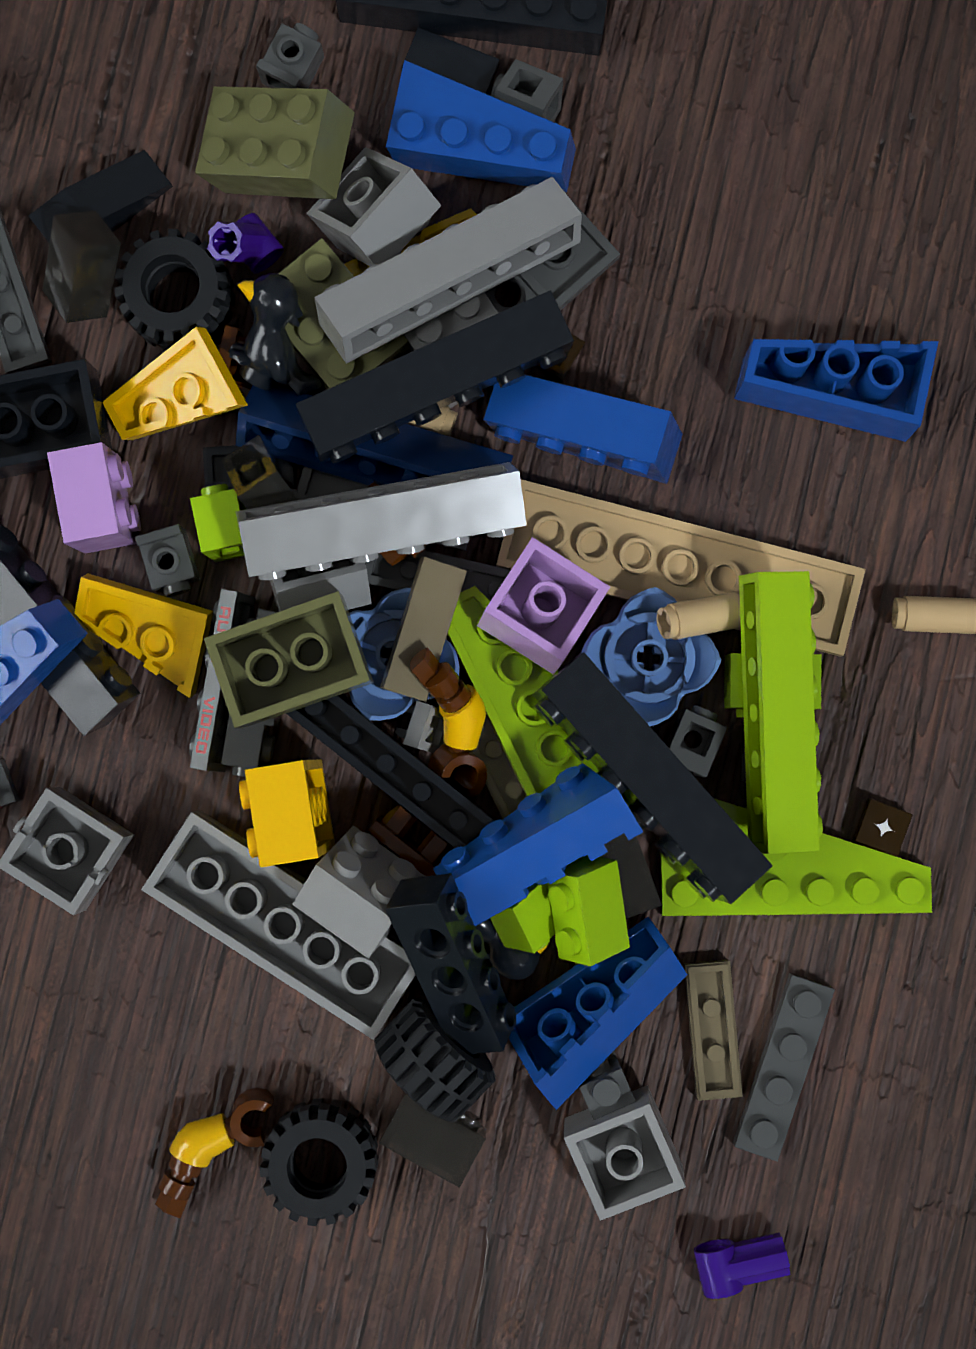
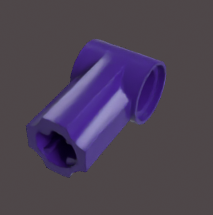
(245, 242)
(730, 1265)

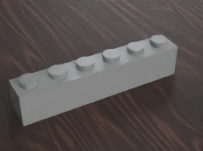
(448, 269)
(380, 520)

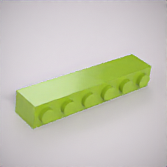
(780, 711)

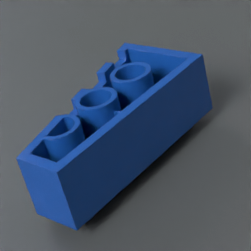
(474, 135)
(841, 382)
(586, 425)
(32, 649)
(539, 841)
(591, 1010)

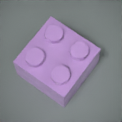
(93, 498)
(543, 606)

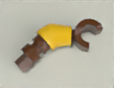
(462, 722)
(202, 1141)

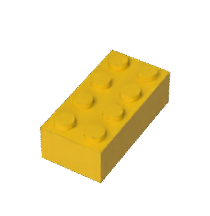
(287, 812)

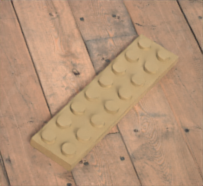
(687, 561)

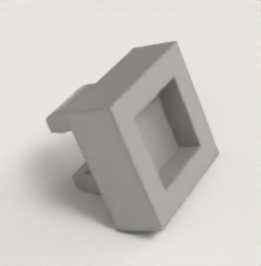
(424, 729)

